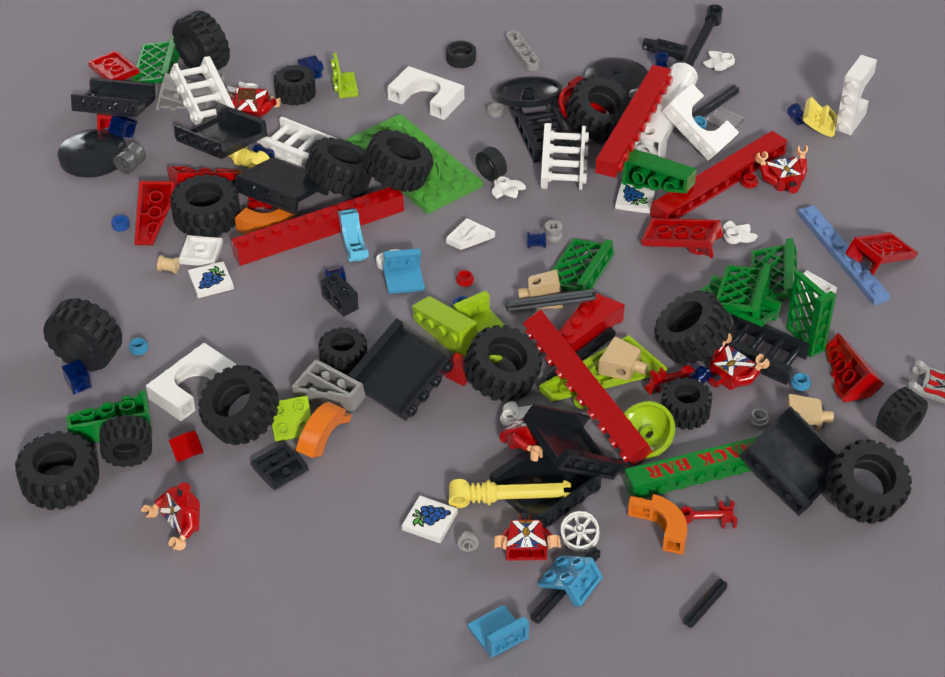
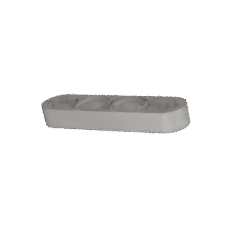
(524, 53)

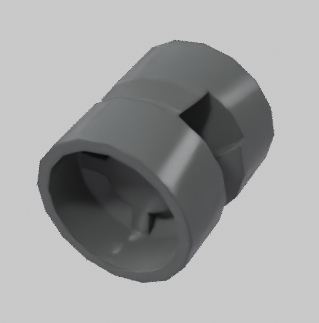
(129, 158)

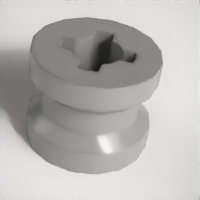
(553, 231)

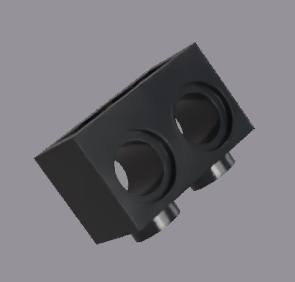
(339, 294)

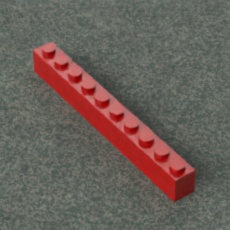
(633, 121)
(719, 177)
(314, 226)
(588, 388)

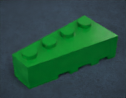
(656, 173)
(89, 421)

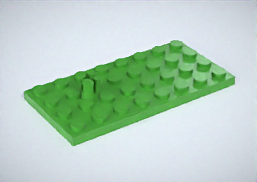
(448, 176)

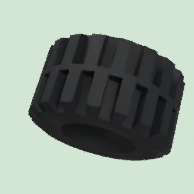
(294, 85)
(342, 348)
(687, 402)
(901, 414)
(125, 441)

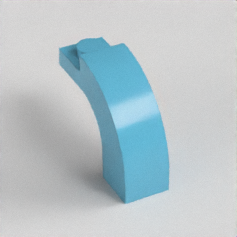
(352, 235)

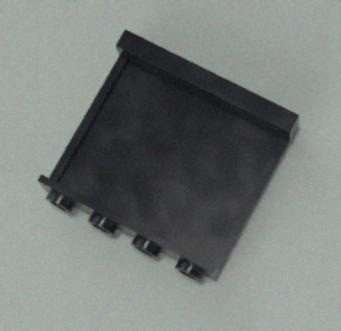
(114, 97)
(223, 133)
(277, 184)
(401, 370)
(568, 443)
(791, 460)
(525, 471)

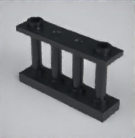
(531, 140)
(777, 370)

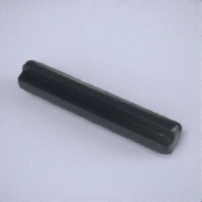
(705, 603)

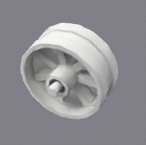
(580, 531)

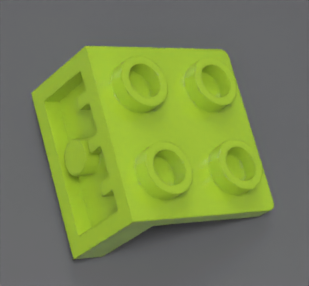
(344, 82)
(478, 309)
(291, 418)

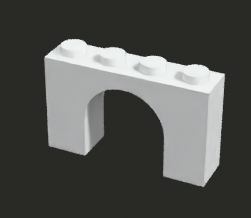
(413, 80)
(852, 106)
(680, 114)
(165, 390)

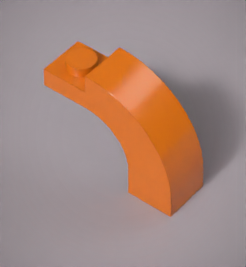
(250, 221)
(319, 427)
(664, 514)

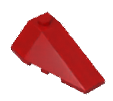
(181, 173)
(152, 209)
(851, 373)

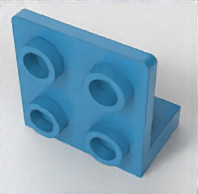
(403, 271)
(574, 575)
(499, 631)

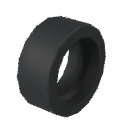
(461, 47)
(497, 160)

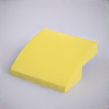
(820, 118)

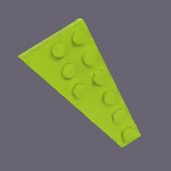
(557, 390)

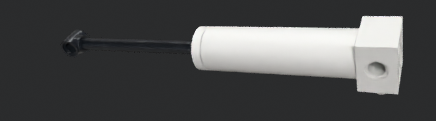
(659, 129)

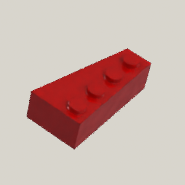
(591, 320)

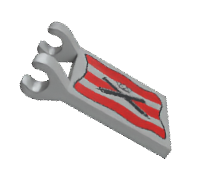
(933, 383)

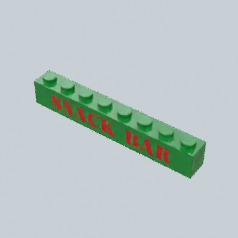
(687, 469)

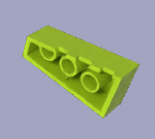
(445, 324)

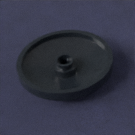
(622, 70)
(528, 92)
(90, 153)

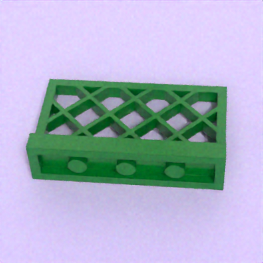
(171, 57)
(592, 269)
(787, 270)
(757, 291)
(770, 309)
(819, 319)

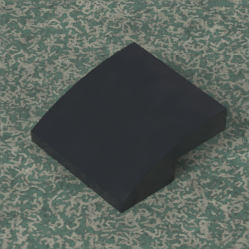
(279, 466)

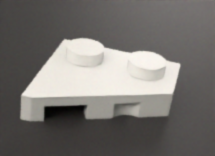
(469, 234)

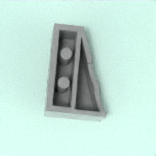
(172, 99)
(327, 384)

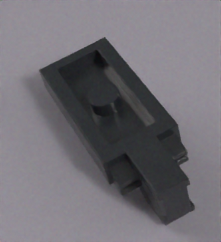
(673, 49)

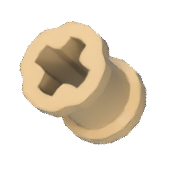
(168, 264)

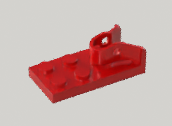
(683, 233)
(879, 250)

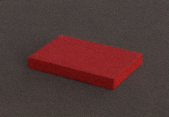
(113, 66)

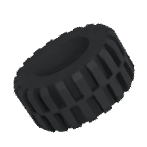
(199, 37)
(601, 92)
(398, 160)
(337, 167)
(203, 191)
(692, 327)
(83, 333)
(508, 344)
(224, 391)
(884, 465)
(59, 489)

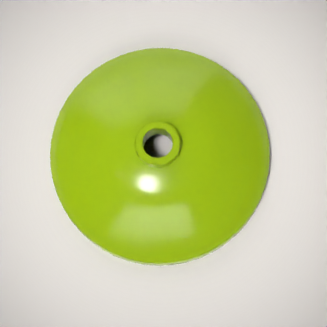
(656, 419)

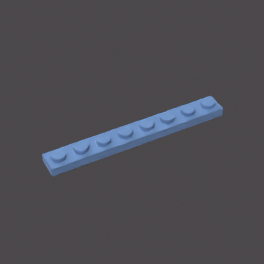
(837, 247)

